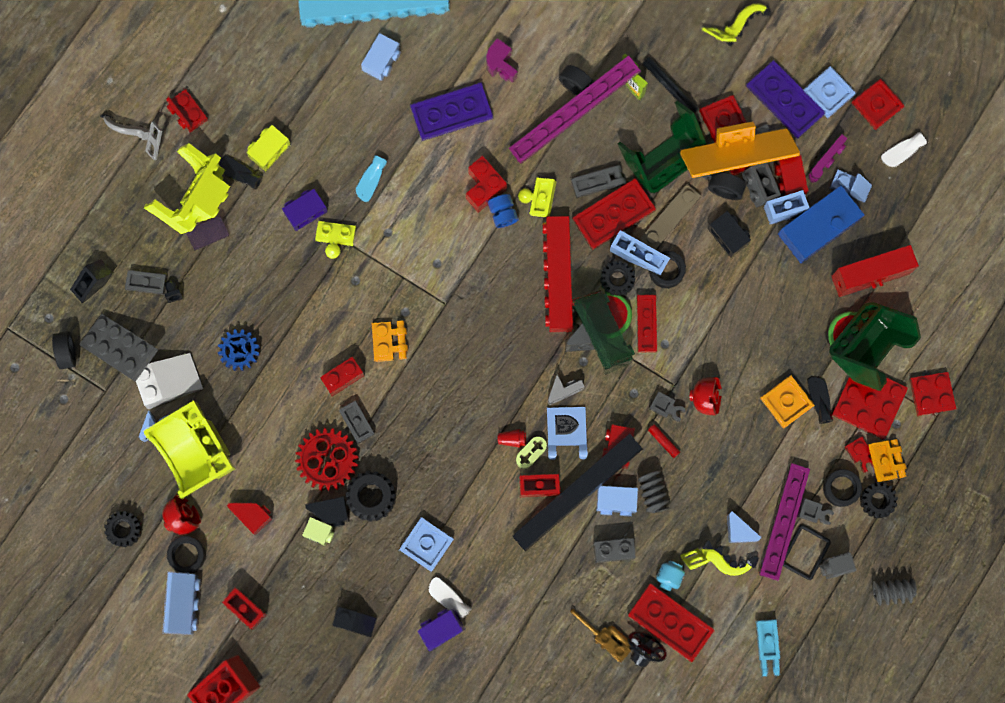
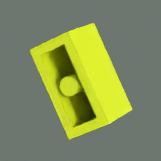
(268, 147)

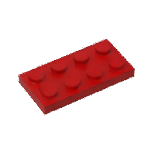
(720, 115)
(614, 213)
(671, 623)

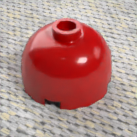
(706, 396)
(180, 517)

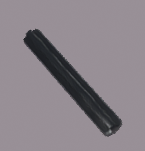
(669, 84)

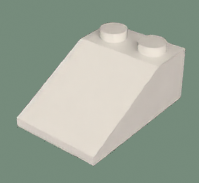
(168, 380)

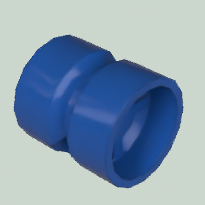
(503, 211)

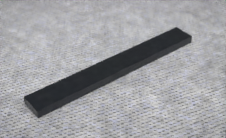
(577, 492)

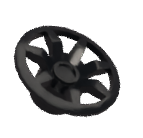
(643, 651)

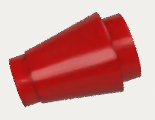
(512, 438)

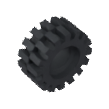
(621, 268)
(867, 503)
(111, 526)

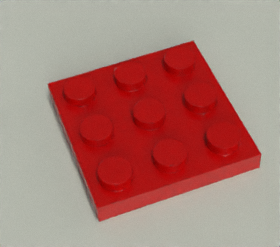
(869, 408)

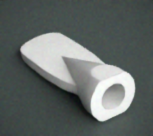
(903, 150)
(448, 597)

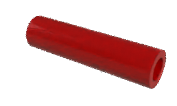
(663, 440)

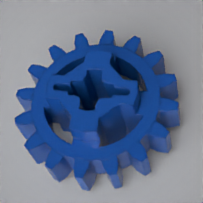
(234, 356)

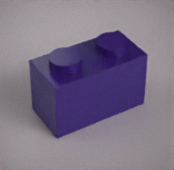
(304, 209)
(441, 629)

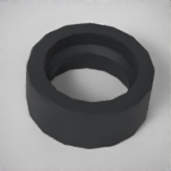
(575, 79)
(727, 186)
(681, 271)
(64, 350)
(856, 484)
(187, 569)

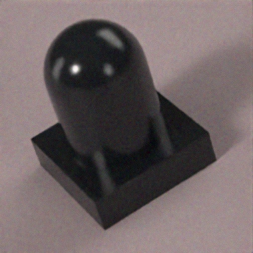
(173, 293)

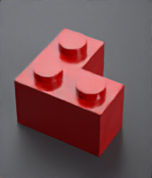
(488, 184)

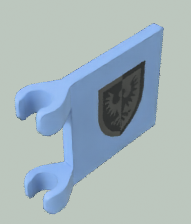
(566, 428)

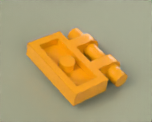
(382, 341)
(883, 460)

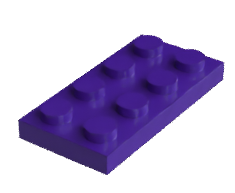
(785, 99)
(451, 112)

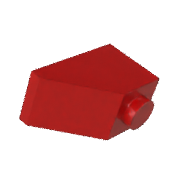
(251, 515)

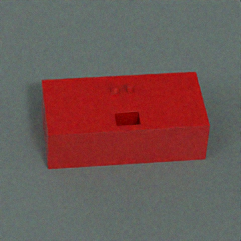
(875, 271)

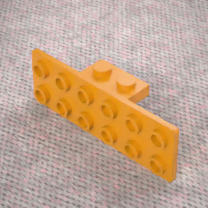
(739, 148)

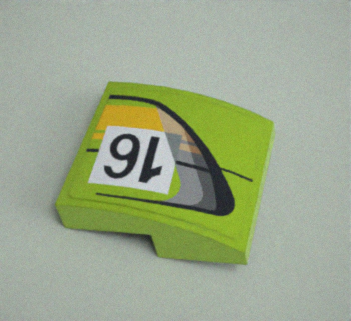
(637, 84)

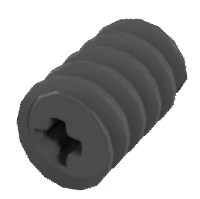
(653, 492)
(894, 591)

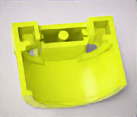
(190, 449)

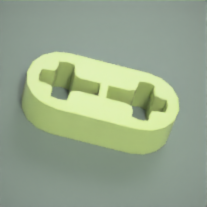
(534, 456)

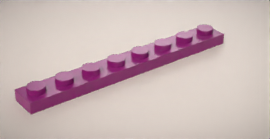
(575, 109)

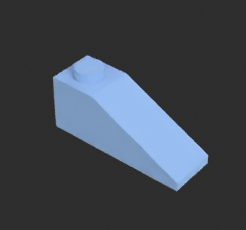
(638, 253)

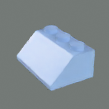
(181, 603)

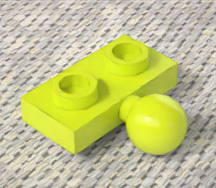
(541, 198)
(335, 234)

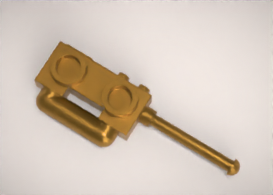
(605, 640)

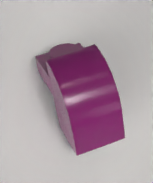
(496, 61)

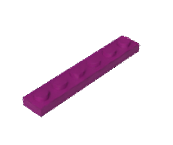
(784, 522)

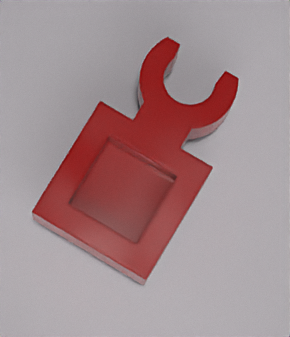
(859, 451)

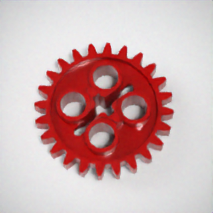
(343, 466)

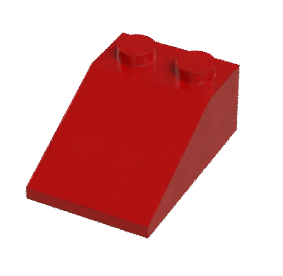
(226, 684)

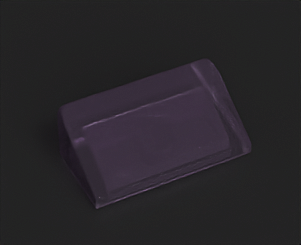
(207, 233)

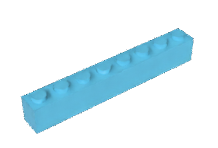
(347, 11)

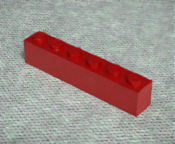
(558, 274)

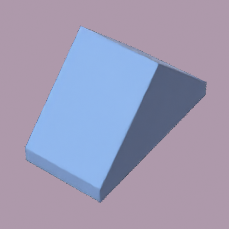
(739, 531)

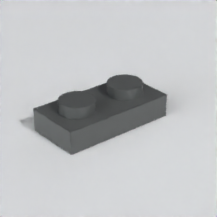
(145, 282)
(356, 422)

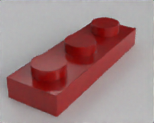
(646, 324)

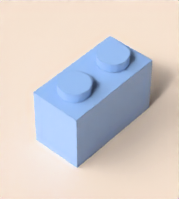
(380, 57)
(786, 207)
(617, 500)

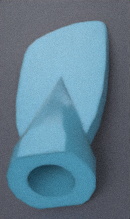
(370, 179)

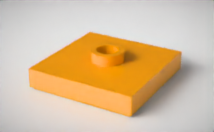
(787, 401)

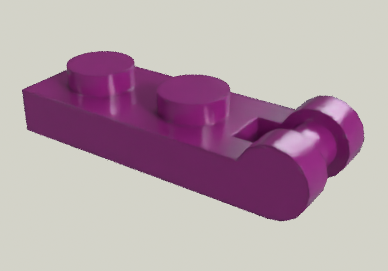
(827, 159)

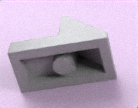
(559, 392)

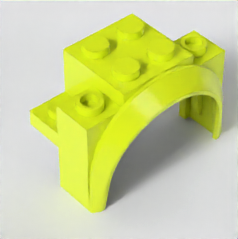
(202, 196)

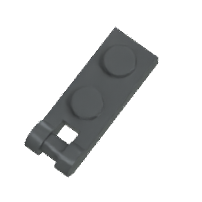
(597, 181)

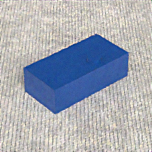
(821, 224)

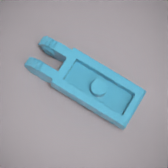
(768, 645)

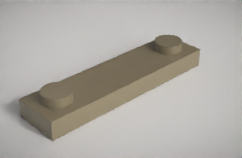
(670, 217)

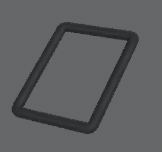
(820, 558)

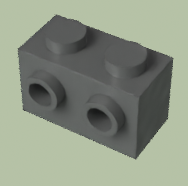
(761, 184)

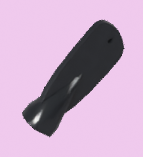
(239, 172)
(820, 398)

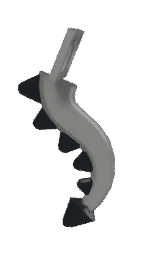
(140, 131)

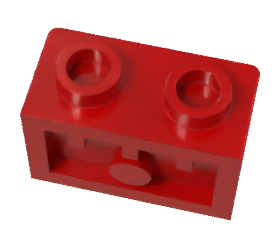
(187, 110)

